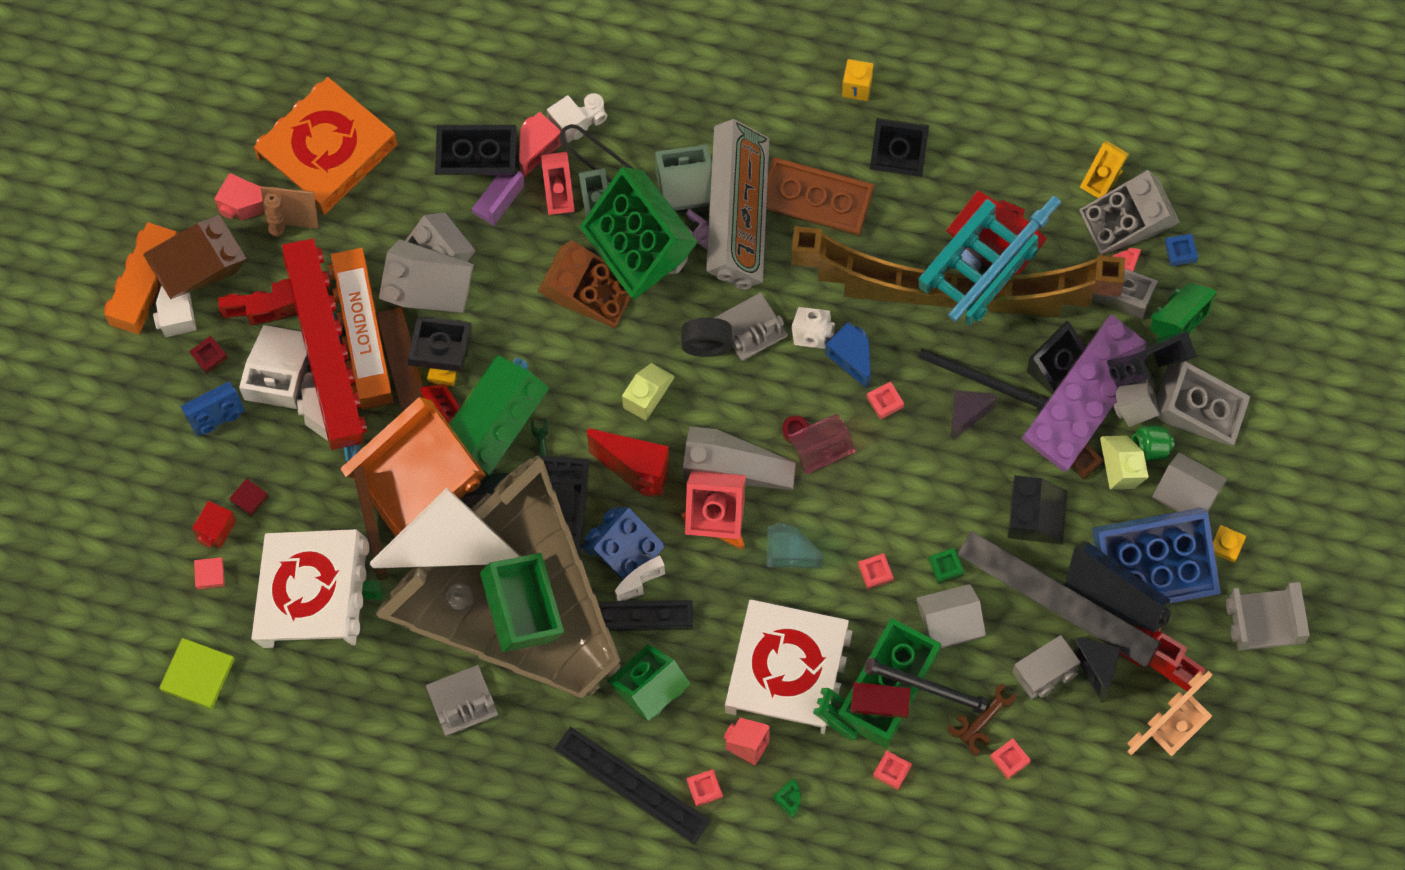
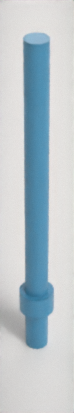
(1037, 220)

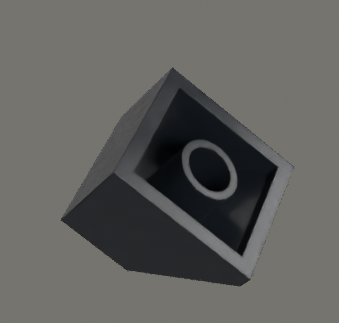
(1037, 510)

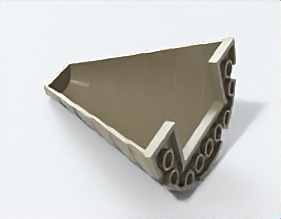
(531, 521)

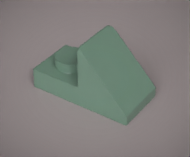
(592, 185)

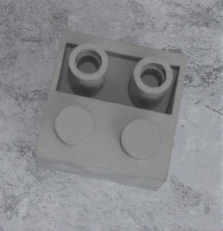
(441, 235)

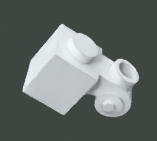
(567, 112)

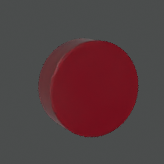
(792, 425)

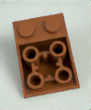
(584, 285)

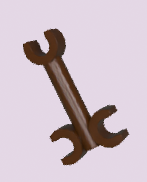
(971, 734)

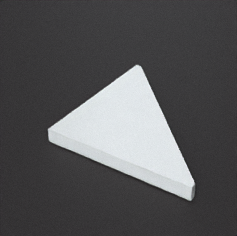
(445, 536)

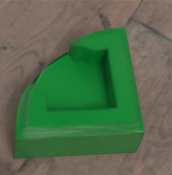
(789, 798)

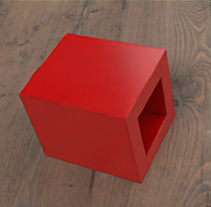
(213, 525)

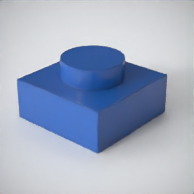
(1181, 250)

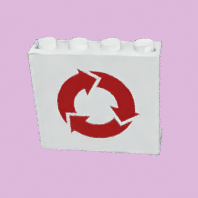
(310, 586)
(786, 662)

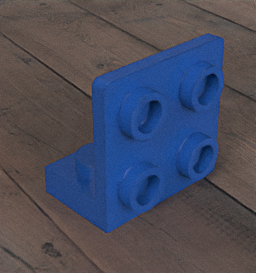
(213, 409)

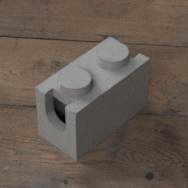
(1046, 668)

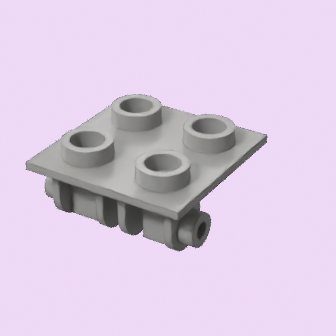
(753, 326)
(461, 700)

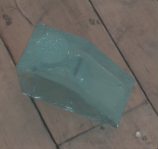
(791, 548)

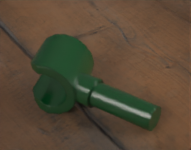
(540, 434)

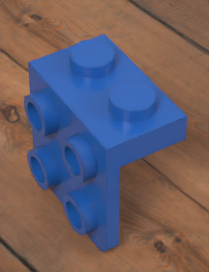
(622, 541)

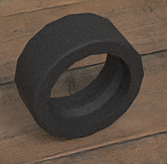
(706, 337)

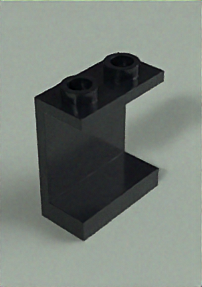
(1166, 350)

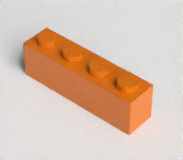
(138, 285)

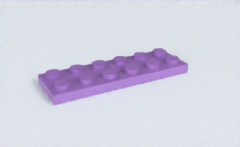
(1081, 397)

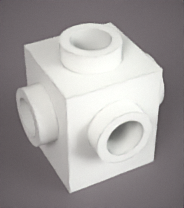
(812, 327)

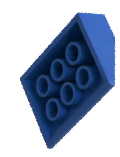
(1166, 552)

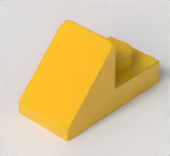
(1104, 170)

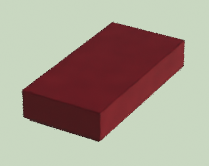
(880, 700)

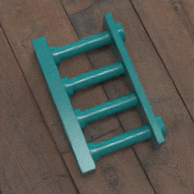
(968, 238)

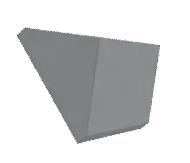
(1134, 296)
(1188, 485)
(952, 616)

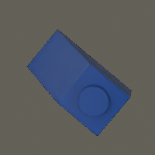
(851, 352)

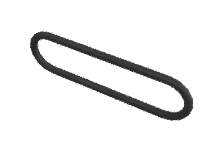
(595, 141)

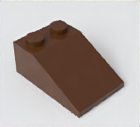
(196, 257)

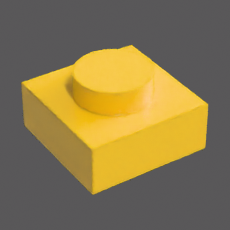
(442, 377)
(1228, 543)

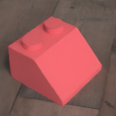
(715, 504)

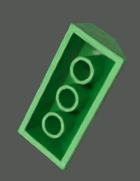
(497, 411)
(900, 649)

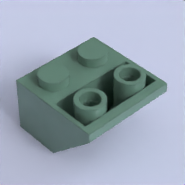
(685, 176)

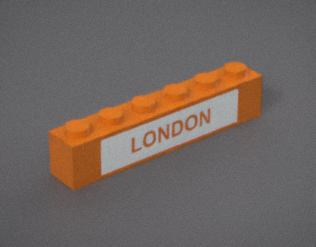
(361, 328)

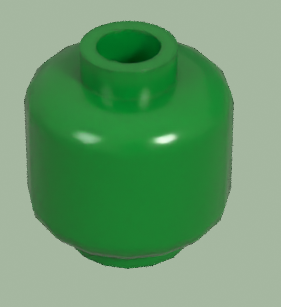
(1154, 441)

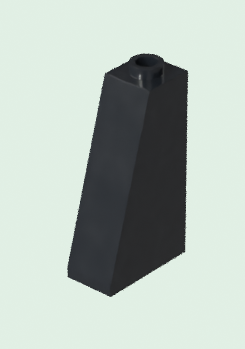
(1116, 588)

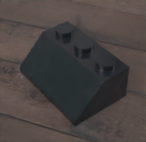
(476, 150)

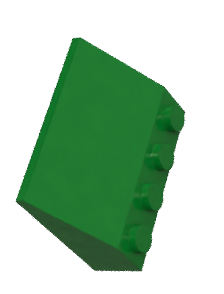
(637, 231)

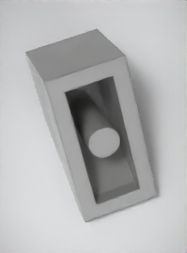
(1137, 401)

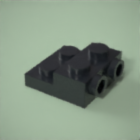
(440, 344)

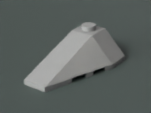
(722, 453)

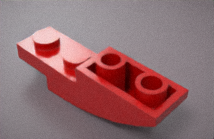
(260, 306)
(1171, 660)

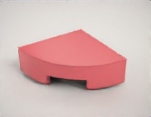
(1131, 256)

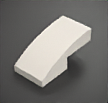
(632, 584)

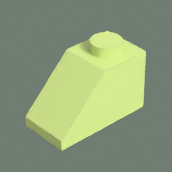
(646, 390)
(1123, 462)

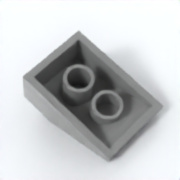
(425, 279)
(1201, 403)

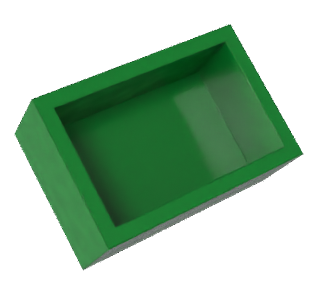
(521, 602)

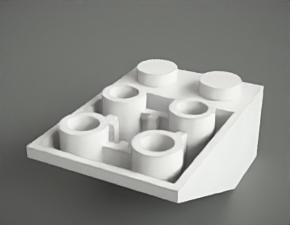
(275, 368)

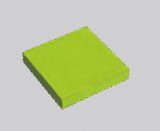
(196, 673)

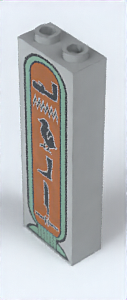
(738, 204)

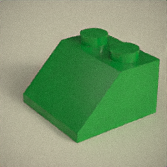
(1184, 311)
(649, 682)

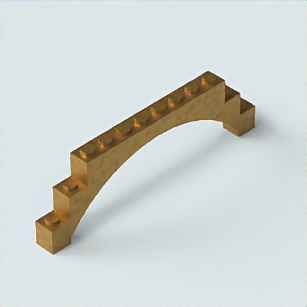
(886, 281)

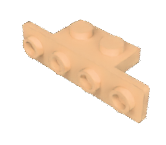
(1179, 723)

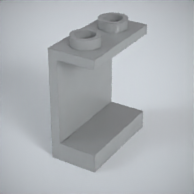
(1268, 618)

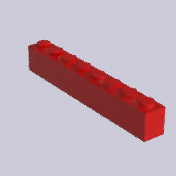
(323, 345)

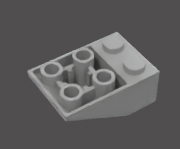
(1129, 214)

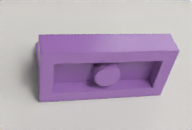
(498, 197)

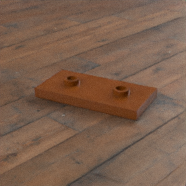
(818, 196)

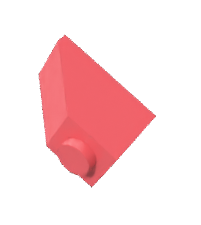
(537, 138)
(557, 183)
(239, 198)
(747, 739)

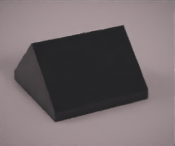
(899, 147)
(1056, 357)
(1098, 664)

